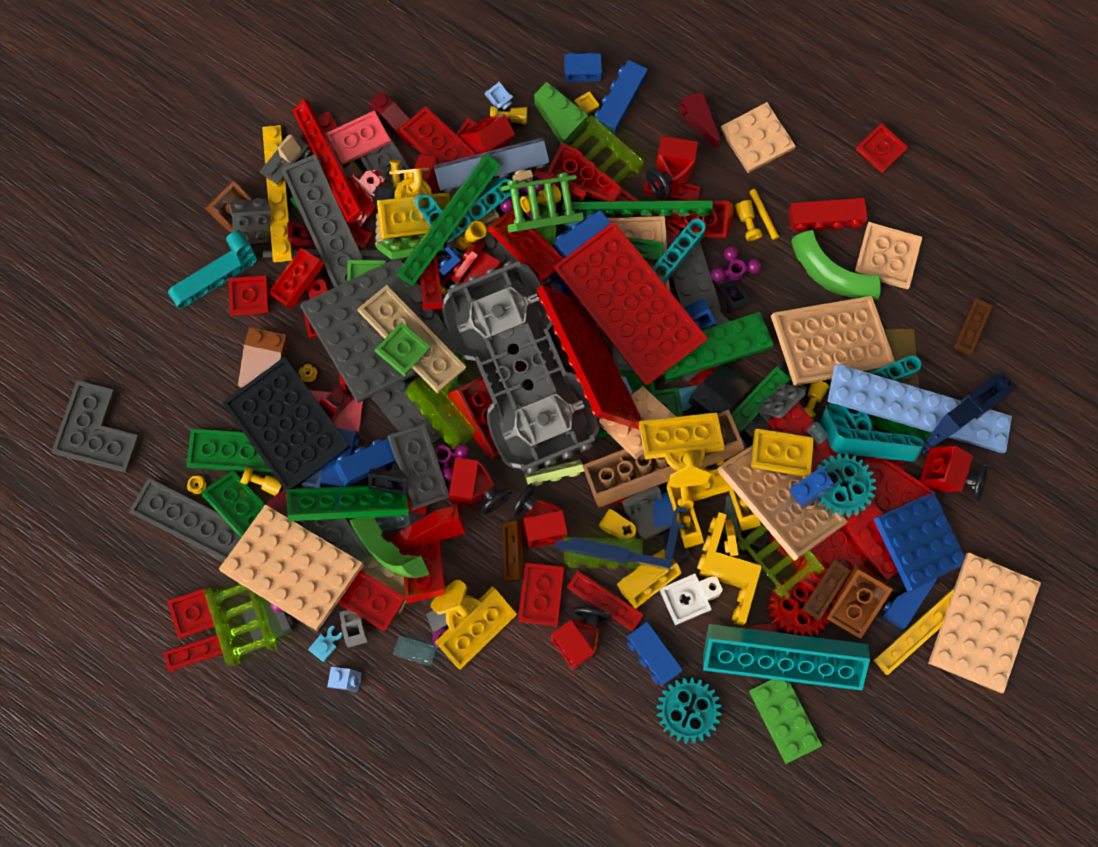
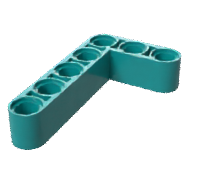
(484, 207)
(679, 251)
(216, 273)
(903, 373)
(867, 443)

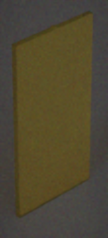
(903, 345)

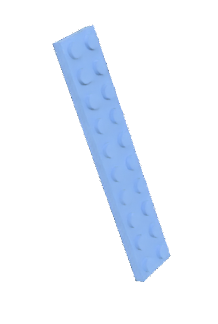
(913, 407)

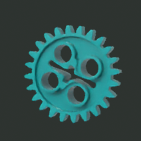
(860, 478)
(705, 717)

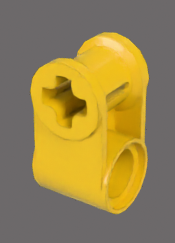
(615, 525)

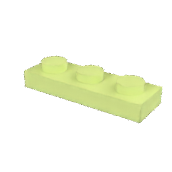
(555, 472)

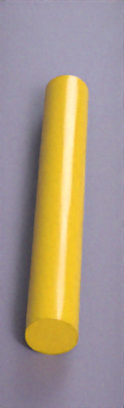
(764, 215)

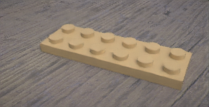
(386, 311)

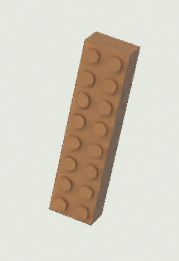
(623, 475)

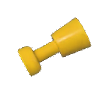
(516, 115)
(541, 198)
(746, 214)
(473, 233)
(816, 393)
(269, 483)

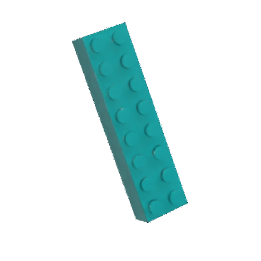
(786, 657)

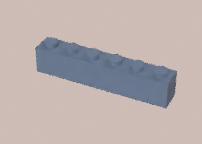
(510, 158)

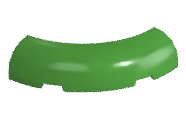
(829, 274)
(386, 552)

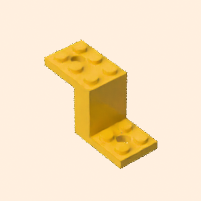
(729, 570)

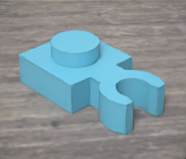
(324, 646)

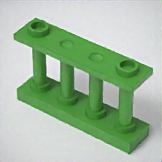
(536, 220)

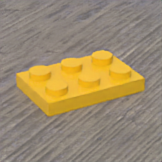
(782, 452)

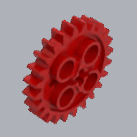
(788, 618)

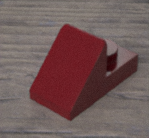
(299, 235)
(335, 403)

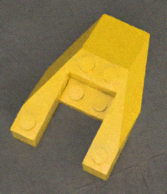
(716, 485)

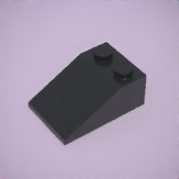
(720, 390)

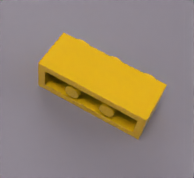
(647, 581)

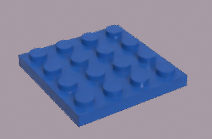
(920, 541)

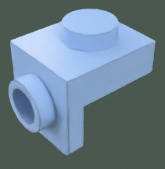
(499, 97)
(344, 679)

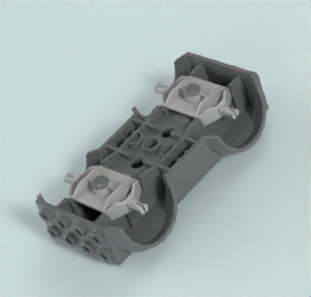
(525, 425)

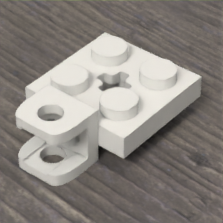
(697, 591)

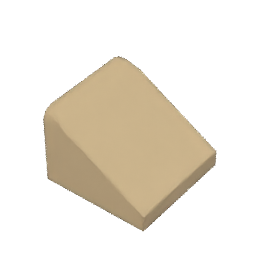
(289, 149)

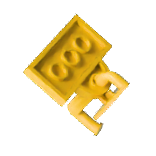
(399, 215)
(683, 439)
(472, 624)

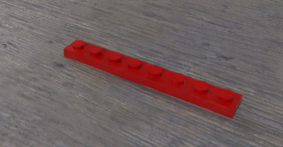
(328, 161)

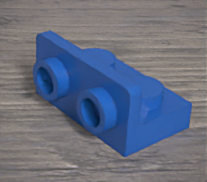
(448, 264)

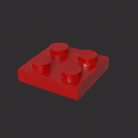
(882, 148)
(248, 295)
(190, 614)

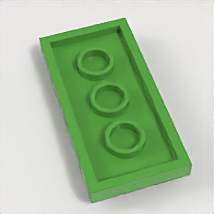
(785, 719)

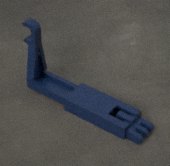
(971, 407)
(624, 555)

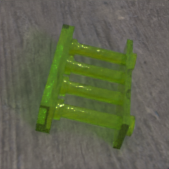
(618, 148)
(812, 564)
(226, 634)

